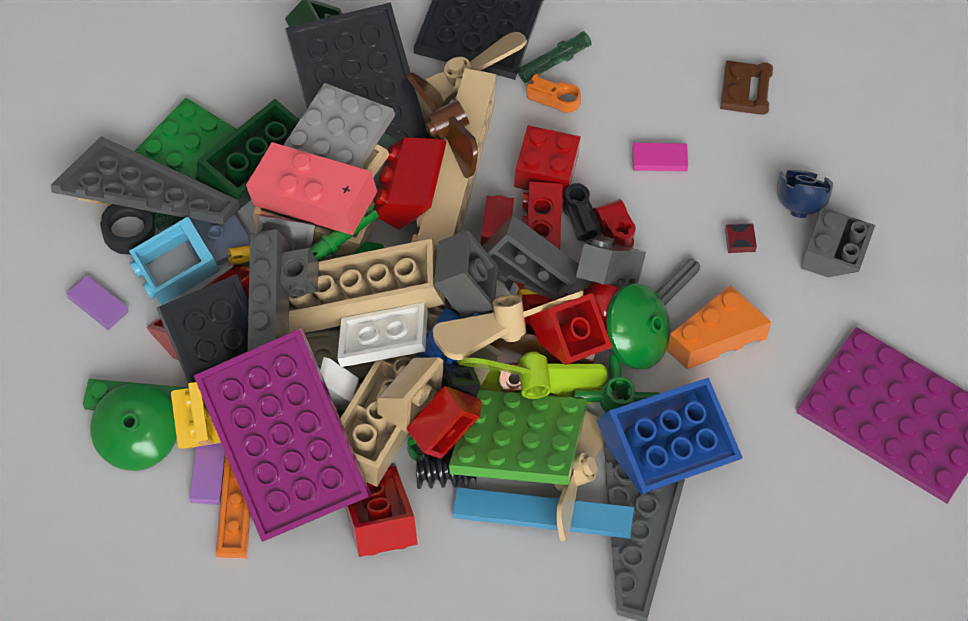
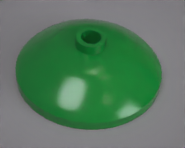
(638, 326)
(141, 444)

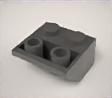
(837, 244)

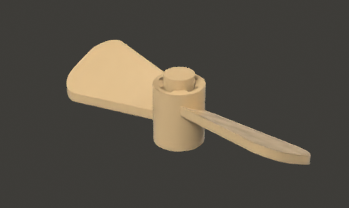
(454, 68)
(467, 335)
(583, 471)

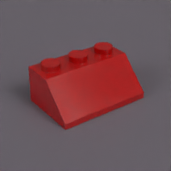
(408, 180)

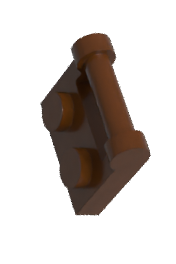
(737, 87)

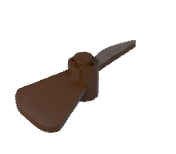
(448, 122)

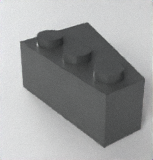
(531, 260)
(609, 262)

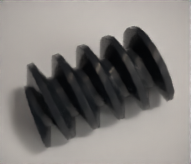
(438, 470)

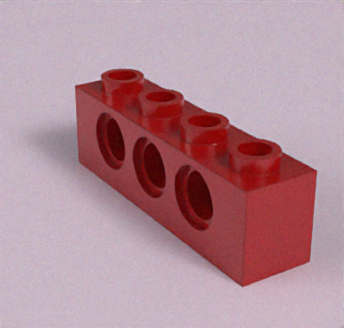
(545, 199)

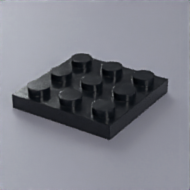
(208, 325)

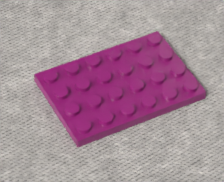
(894, 413)
(282, 435)

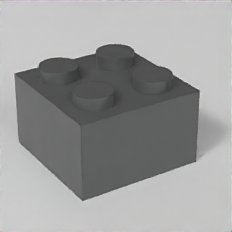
(465, 274)

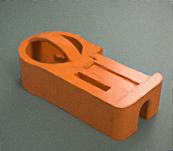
(549, 94)

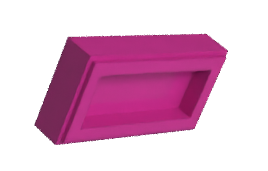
(660, 157)

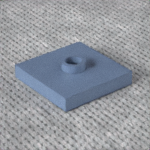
(220, 238)

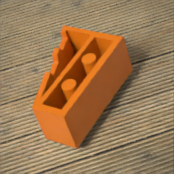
(718, 327)

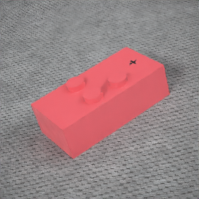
(312, 188)

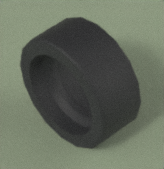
(124, 244)

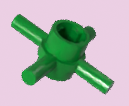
(622, 385)

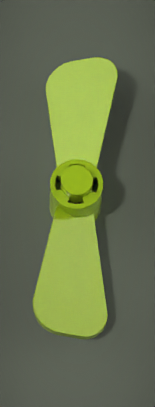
(541, 378)

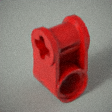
(616, 222)

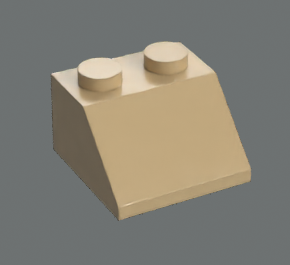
(410, 391)

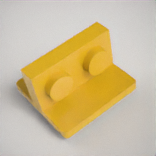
(192, 419)

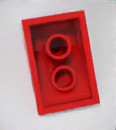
(383, 519)

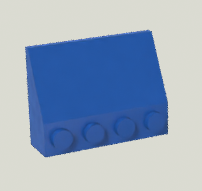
(670, 436)

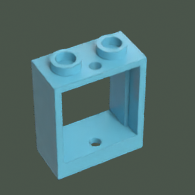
(163, 243)

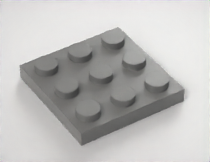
(341, 126)

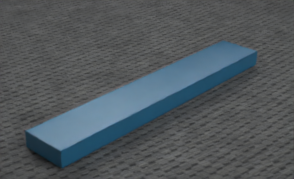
(541, 512)

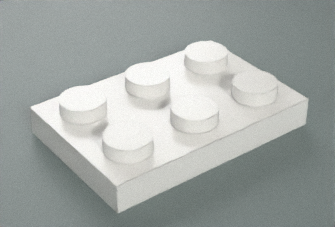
(382, 334)

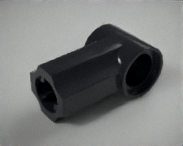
(580, 213)

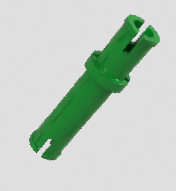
(330, 242)

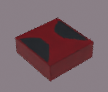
(740, 238)

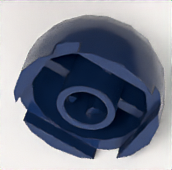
(802, 192)

